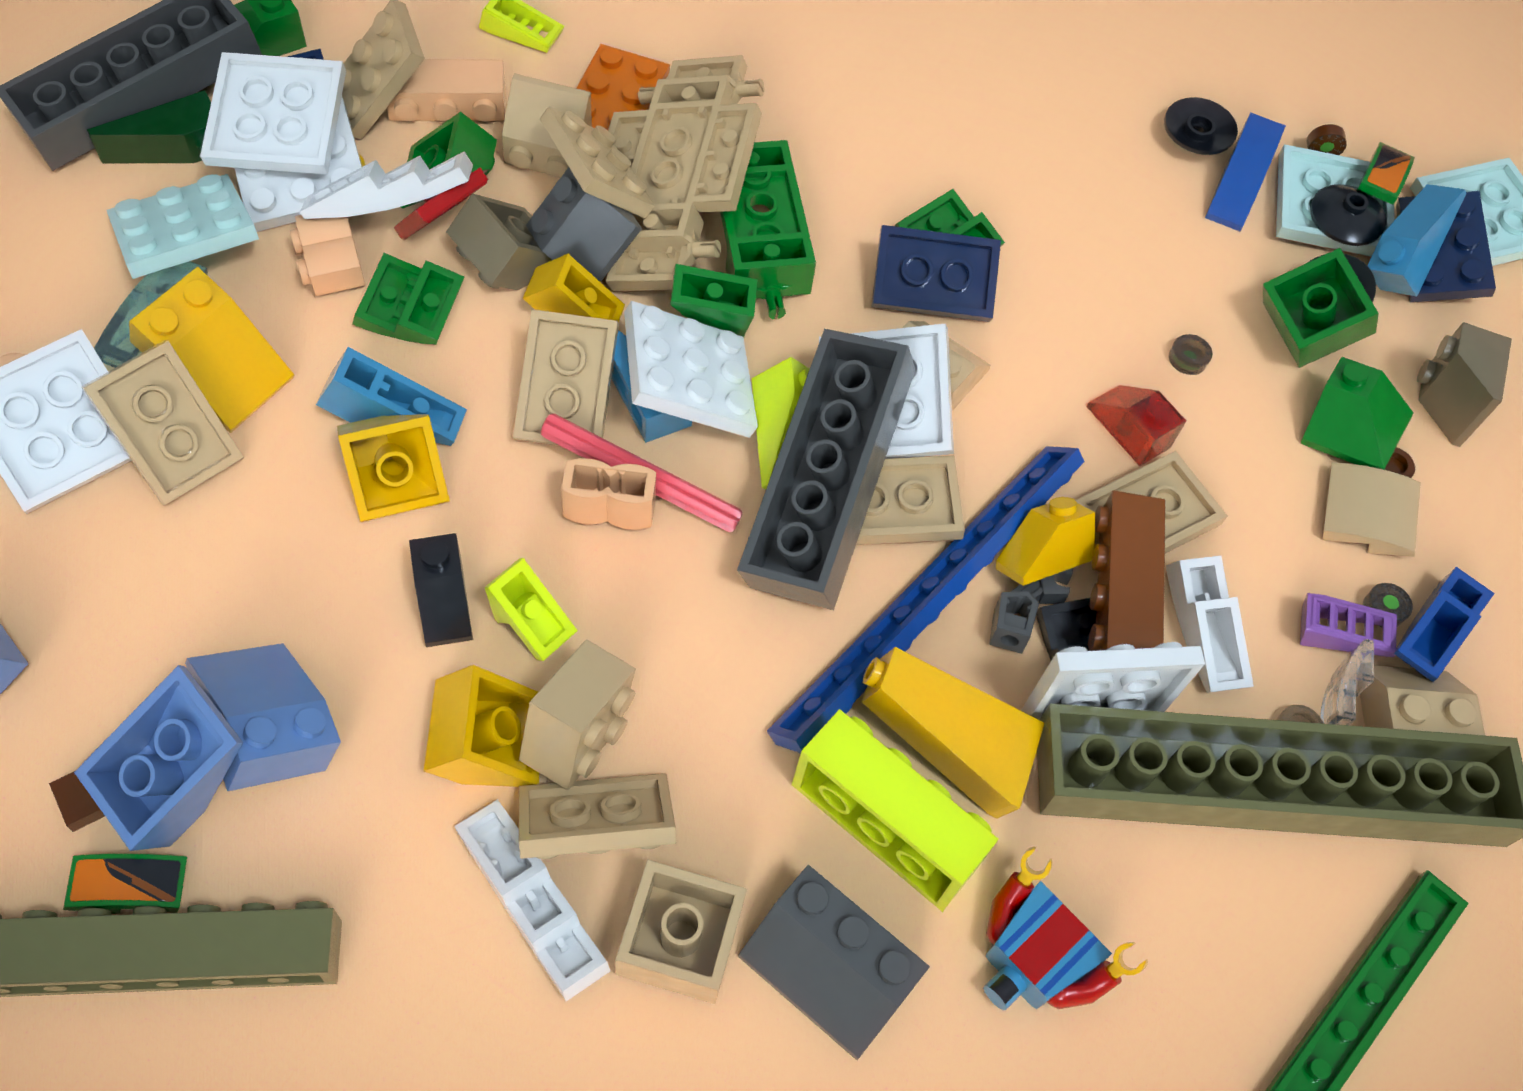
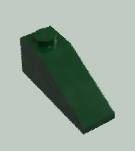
(156, 135)

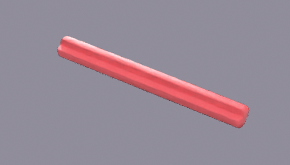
(667, 485)

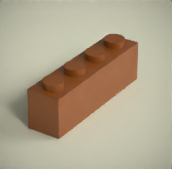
(1129, 572)

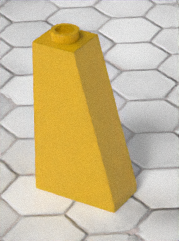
(957, 728)

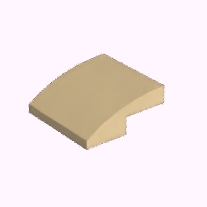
(1372, 509)

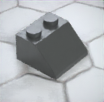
(582, 226)

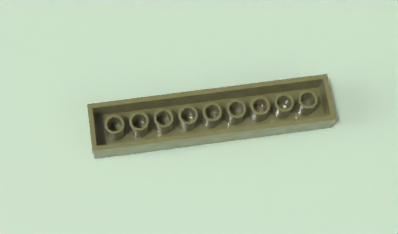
(1280, 775)

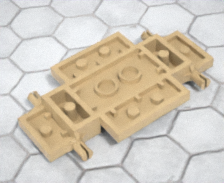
(691, 157)

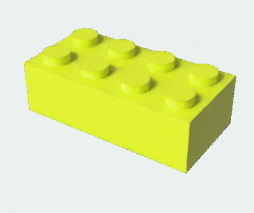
(892, 809)

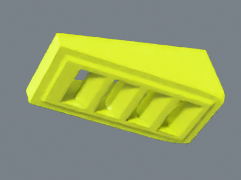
(502, 20)

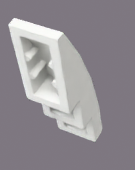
(373, 191)
(533, 901)

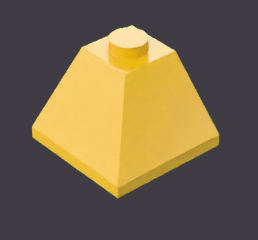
(392, 464)

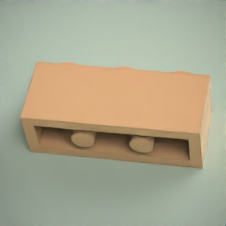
(452, 86)

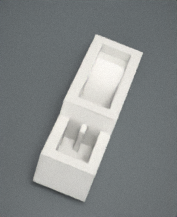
(1211, 621)

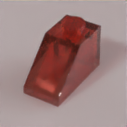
(1138, 420)

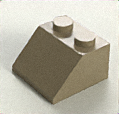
(497, 242)
(1464, 380)

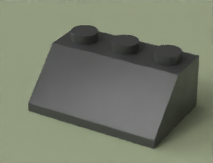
(833, 961)

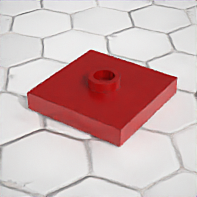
(440, 204)

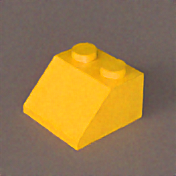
(479, 729)

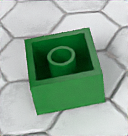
(1320, 307)

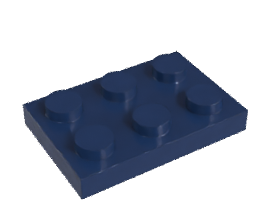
(1464, 260)
(936, 273)

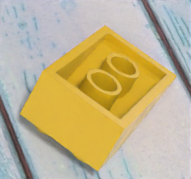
(215, 344)

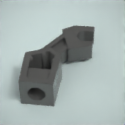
(1014, 631)

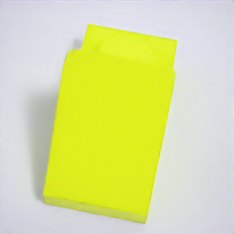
(525, 603)

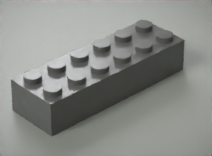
(123, 71)
(827, 469)

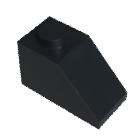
(440, 589)

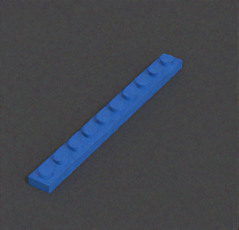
(926, 596)

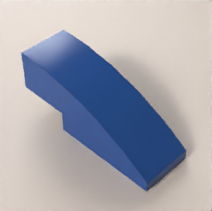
(1245, 171)
(1443, 623)

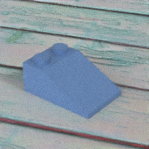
(271, 710)
(161, 764)

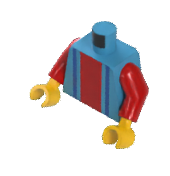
(1045, 948)

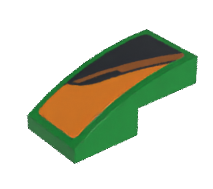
(1386, 173)
(125, 882)

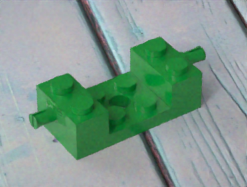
(771, 243)

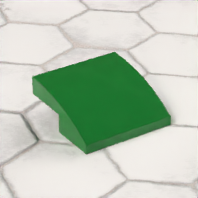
(950, 216)
(408, 300)

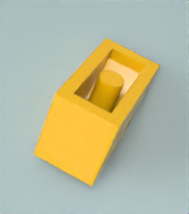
(570, 289)
(1049, 541)

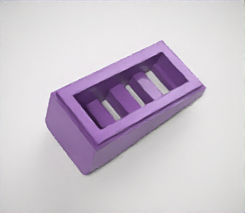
(1334, 609)

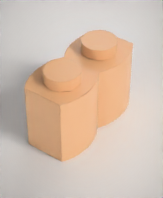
(329, 254)
(604, 493)

